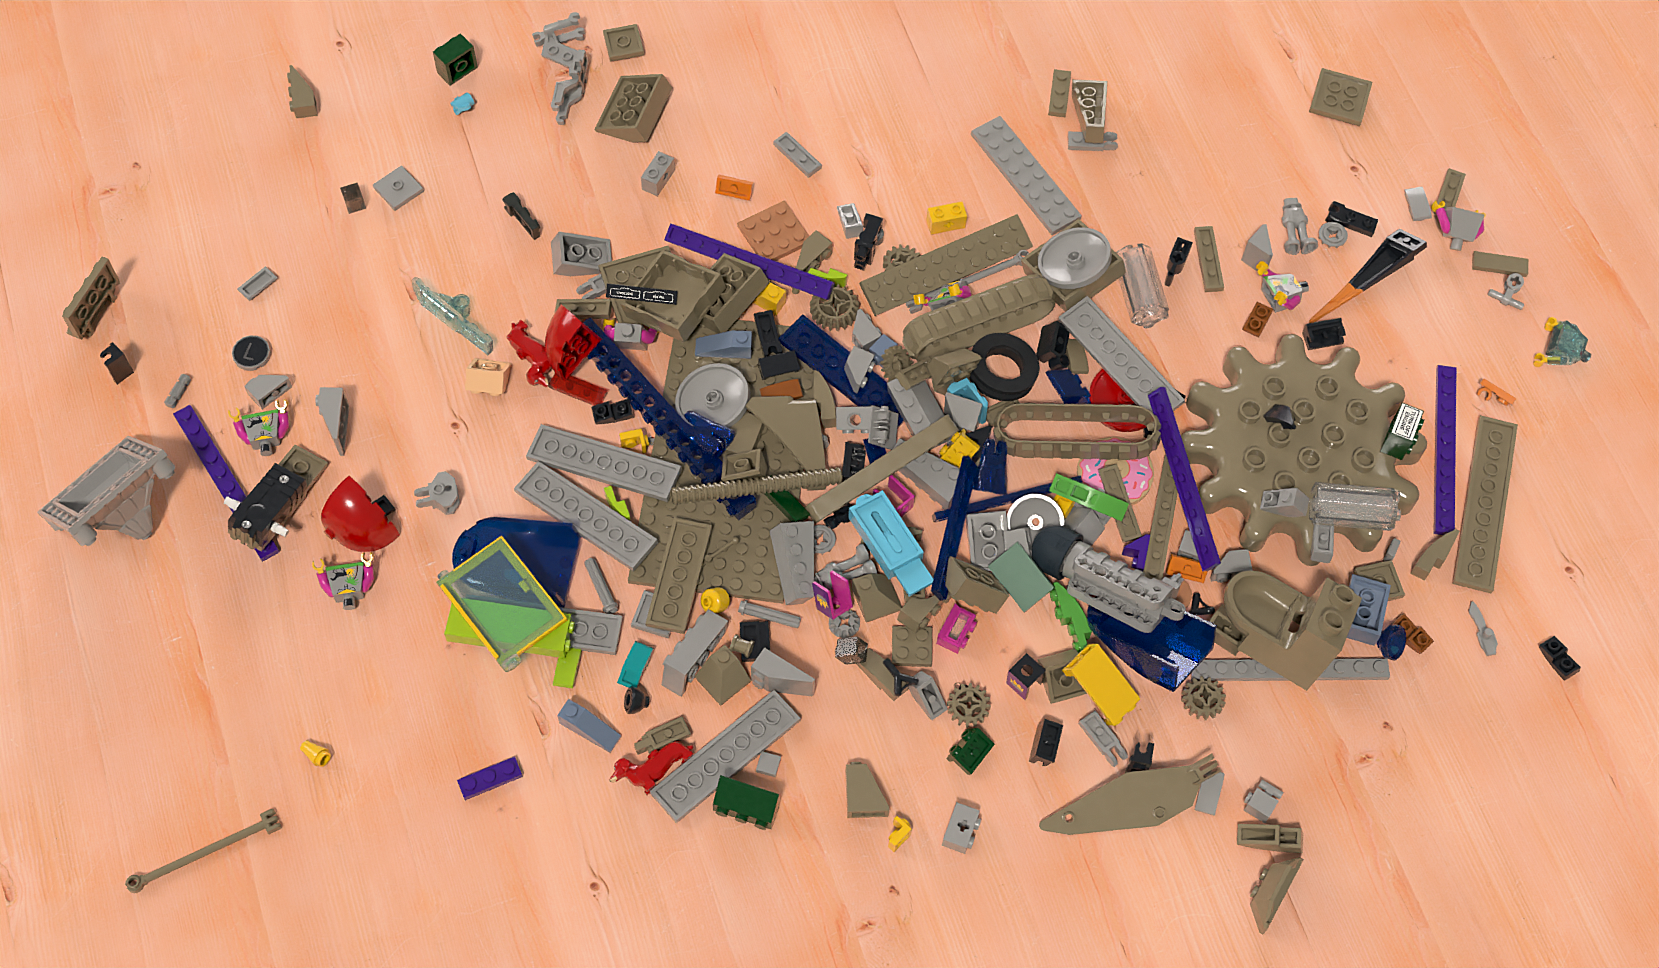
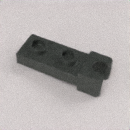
(514, 207)

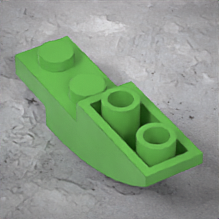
(1089, 497)
(1072, 615)

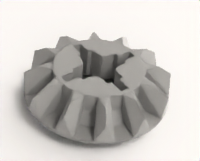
(1333, 228)
(828, 538)
(845, 631)

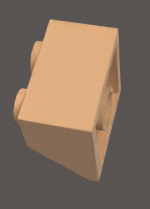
(487, 376)

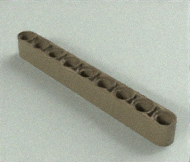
(881, 468)

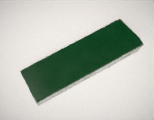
(788, 505)

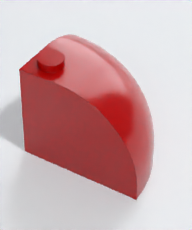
(568, 342)
(355, 520)

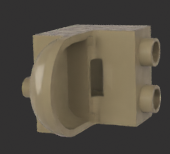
(1263, 612)

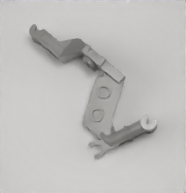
(567, 91)

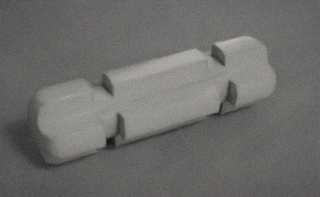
(177, 391)

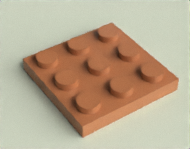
(773, 232)

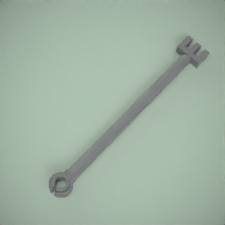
(1016, 260)

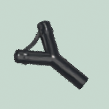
(1195, 610)
(899, 677)

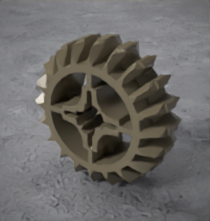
(825, 313)

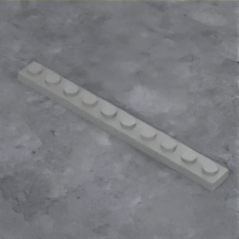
(1254, 671)

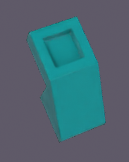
(635, 664)

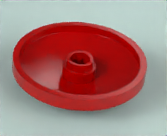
(1107, 391)

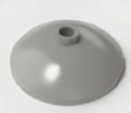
(1031, 507)

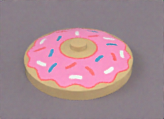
(1135, 473)

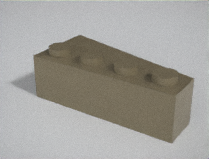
(1090, 105)

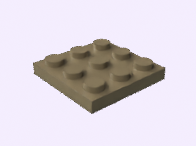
(1340, 97)

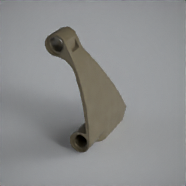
(796, 426)

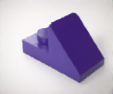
(1138, 551)

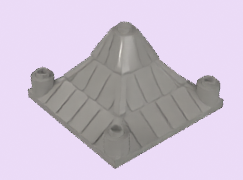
(111, 494)

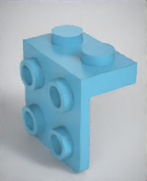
(969, 391)

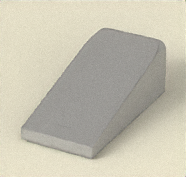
(850, 220)
(1322, 543)
(1209, 794)

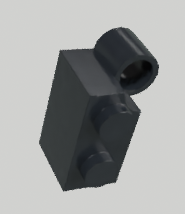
(1053, 346)

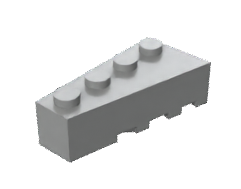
(932, 476)
(795, 559)
(693, 651)

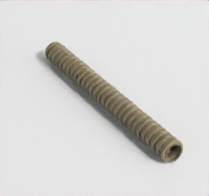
(756, 486)

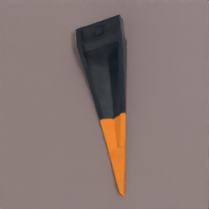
(1391, 255)

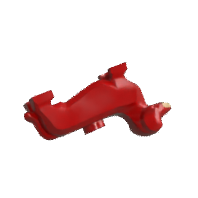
(532, 351)
(654, 768)

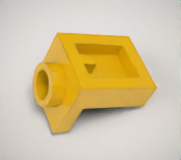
(632, 438)
(897, 837)

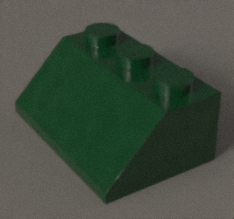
(745, 803)

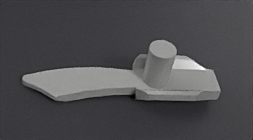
(1485, 635)

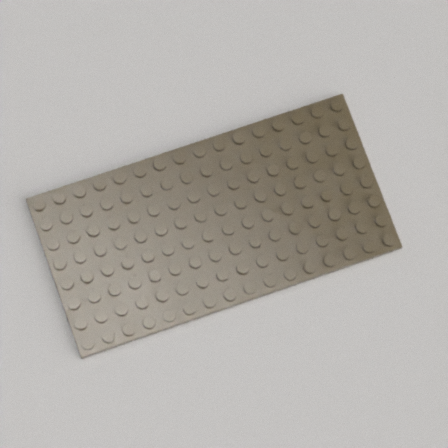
(750, 566)

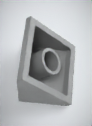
(1258, 248)
(1085, 523)

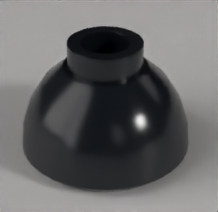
(635, 700)

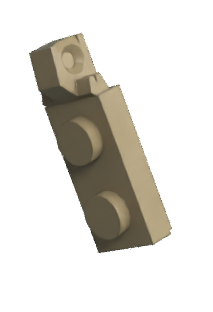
(663, 735)

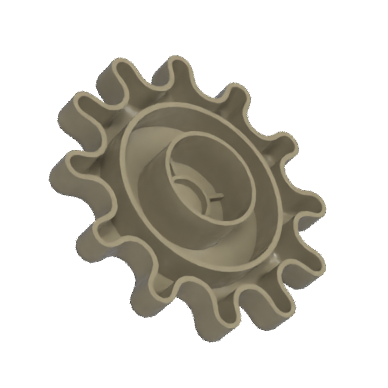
(1333, 441)

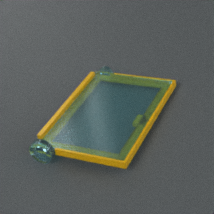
(501, 602)

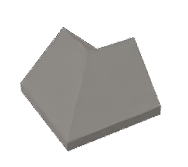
(963, 412)

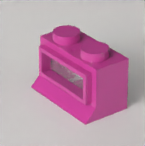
(956, 628)

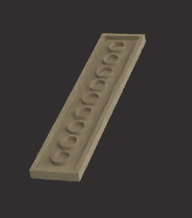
(945, 264)
(1485, 504)

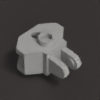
(442, 494)

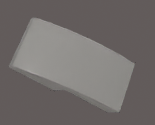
(1418, 204)

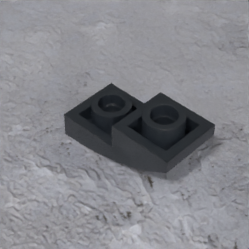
(611, 413)
(1557, 656)

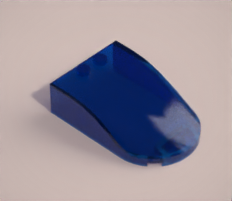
(543, 547)
(1162, 655)

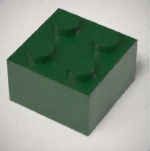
(455, 59)

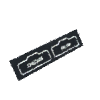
(641, 294)

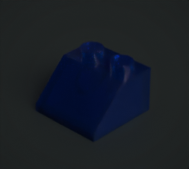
(1068, 387)

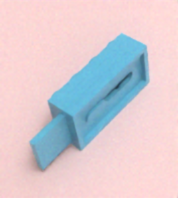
(890, 541)

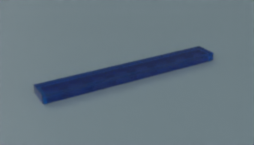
(1000, 500)
(954, 525)

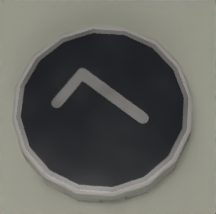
(251, 353)

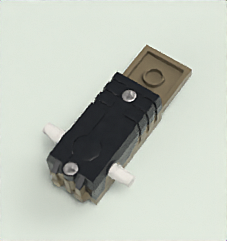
(274, 499)

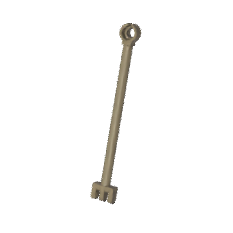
(266, 823)

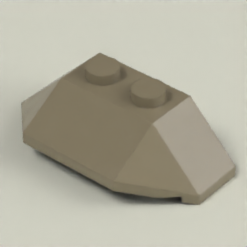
(1272, 891)

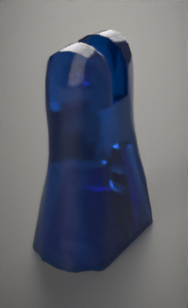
(706, 434)
(992, 468)

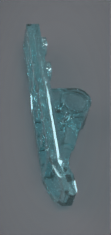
(453, 313)

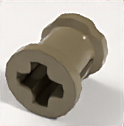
(741, 645)

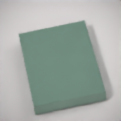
(1021, 577)

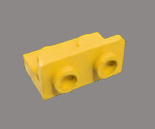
(959, 447)

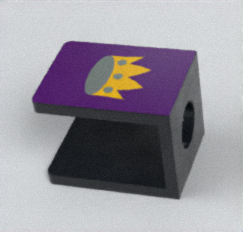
(1022, 683)

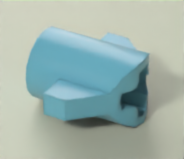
(462, 103)

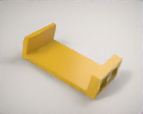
(1103, 683)

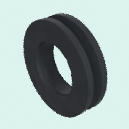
(1015, 349)

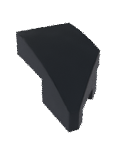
(1282, 415)

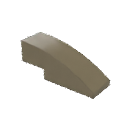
(824, 401)
(1435, 555)
(879, 674)
(1270, 837)

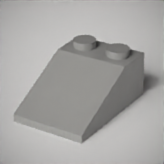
(579, 254)
(335, 410)
(986, 537)
(776, 674)

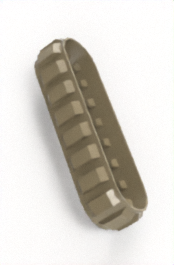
(988, 312)
(1078, 412)

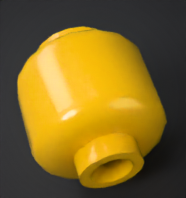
(715, 600)

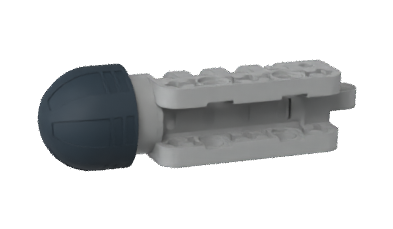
(1064, 554)

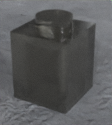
(353, 198)
(851, 650)

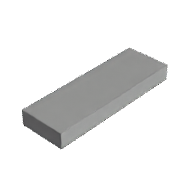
(797, 154)

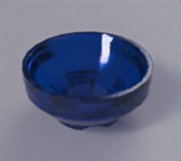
(1392, 642)

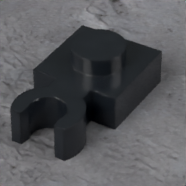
(839, 516)

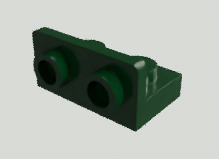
(970, 750)

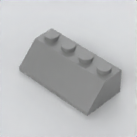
(916, 406)

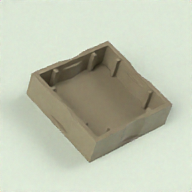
(697, 292)
(1069, 297)

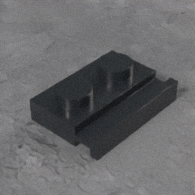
(757, 632)

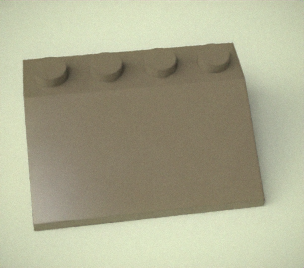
(634, 107)
(742, 284)

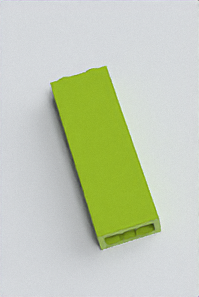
(554, 644)

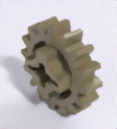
(900, 256)
(894, 364)
(1210, 693)
(976, 705)

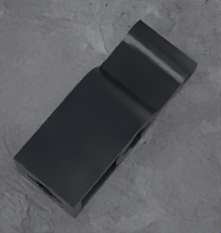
(1177, 259)

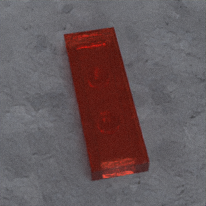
(579, 389)

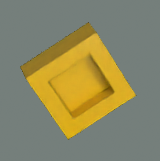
(1065, 504)

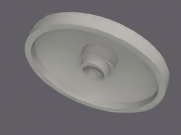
(1074, 258)
(714, 392)

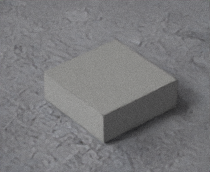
(1392, 549)
(768, 764)

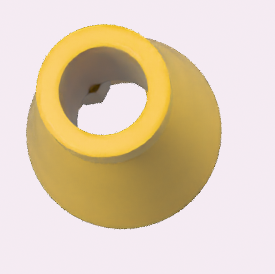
(317, 755)

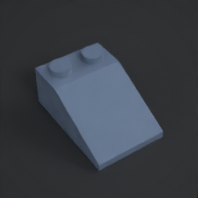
(1371, 611)

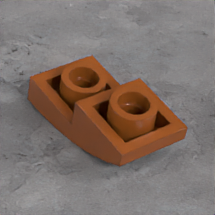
(1257, 319)
(786, 388)
(1415, 637)

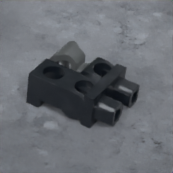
(868, 240)

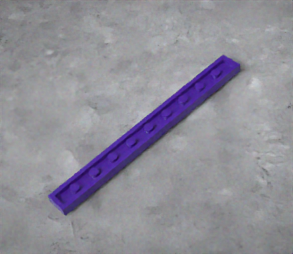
(773, 270)
(1445, 450)
(215, 465)
(1184, 480)

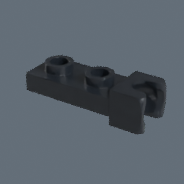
(1351, 219)
(767, 333)

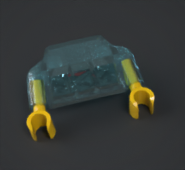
(1565, 345)

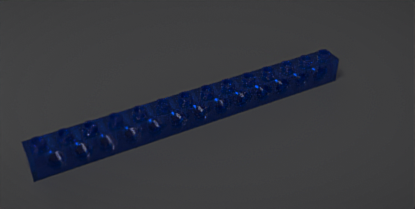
(661, 408)

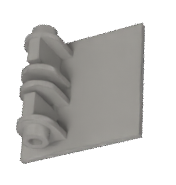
(883, 427)

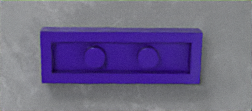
(489, 778)

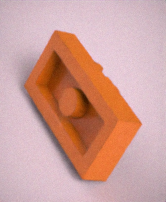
(734, 187)
(1504, 397)
(1188, 568)

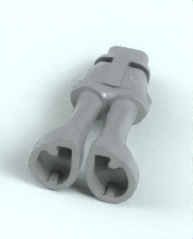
(1294, 218)
(861, 557)

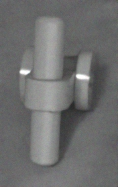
(1510, 290)

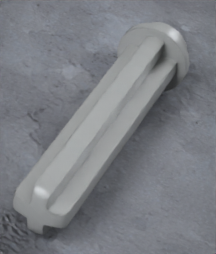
(609, 605)
(769, 614)

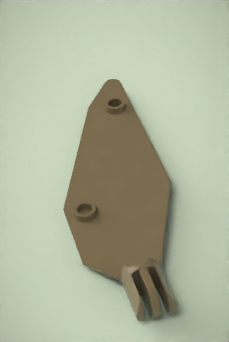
(1134, 800)

